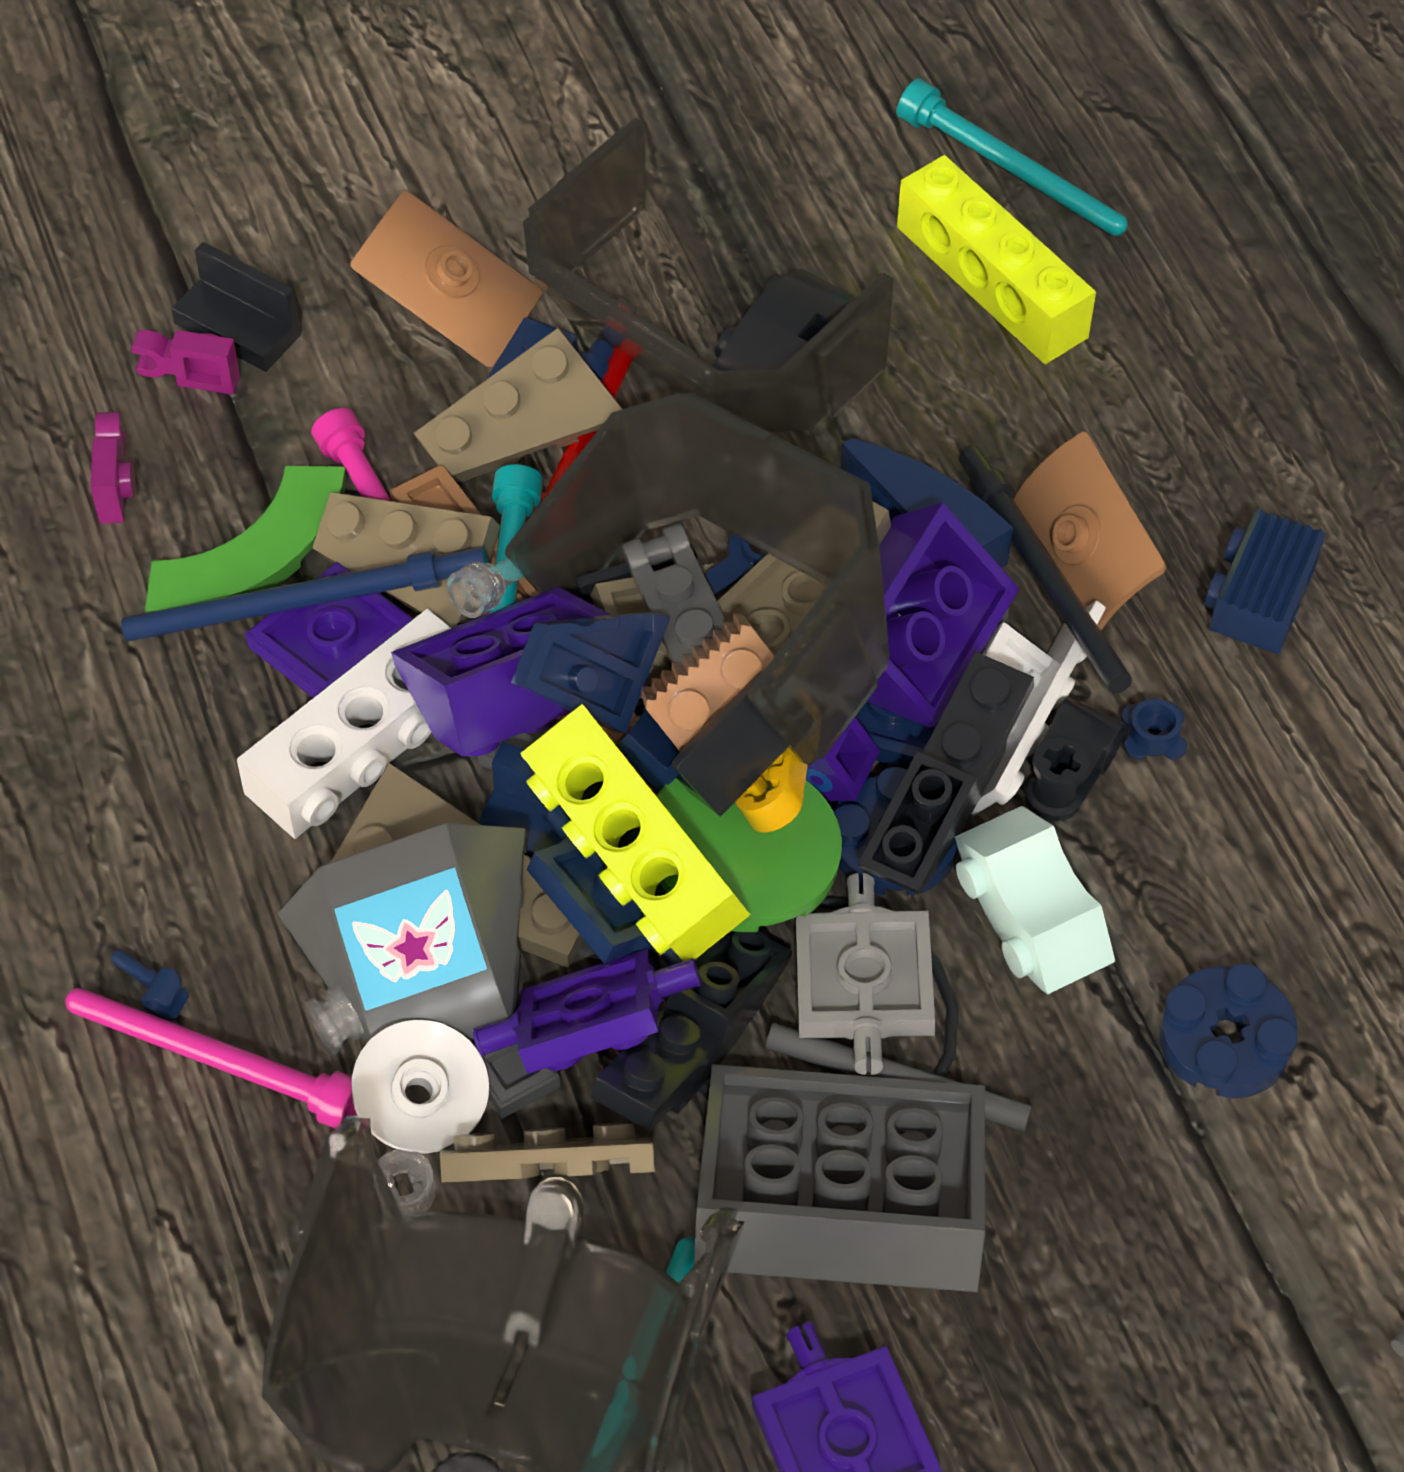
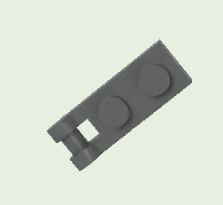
(674, 590)

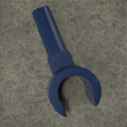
(164, 992)

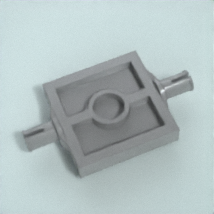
(864, 974)

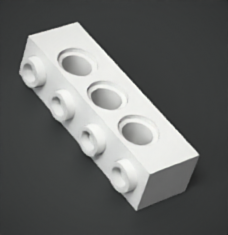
(326, 730)

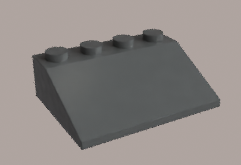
(847, 1176)

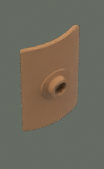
(446, 278)
(1089, 526)

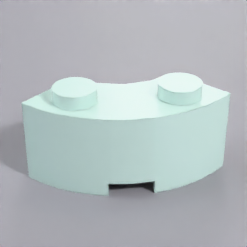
(1033, 900)

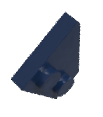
(592, 663)

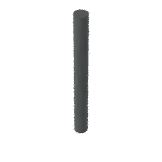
(842, 1059)

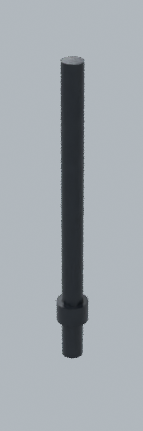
(999, 494)

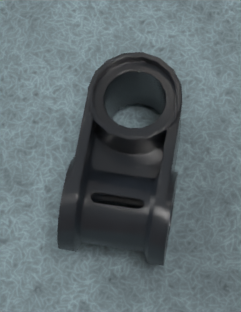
(1071, 759)

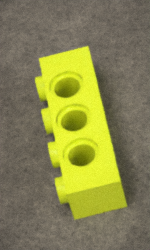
(995, 259)
(700, 904)

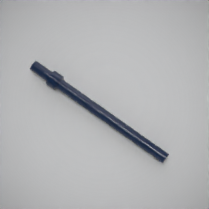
(420, 571)

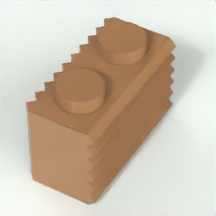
(706, 680)

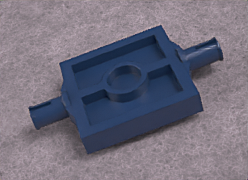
(584, 898)

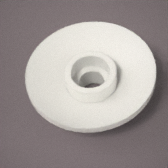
(425, 1056)

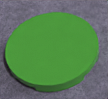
(770, 872)

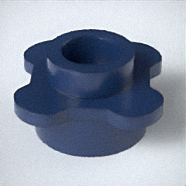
(1157, 716)

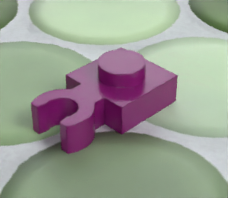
(194, 358)
(110, 476)

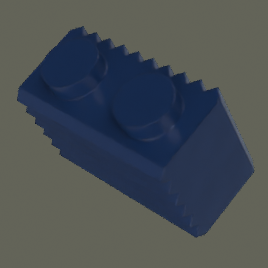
(1266, 580)

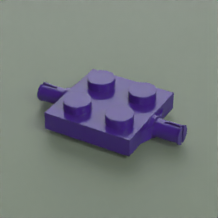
(588, 1011)
(842, 1414)

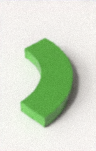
(258, 556)

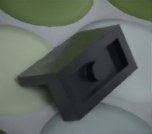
(239, 305)
(728, 753)

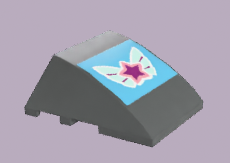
(419, 927)

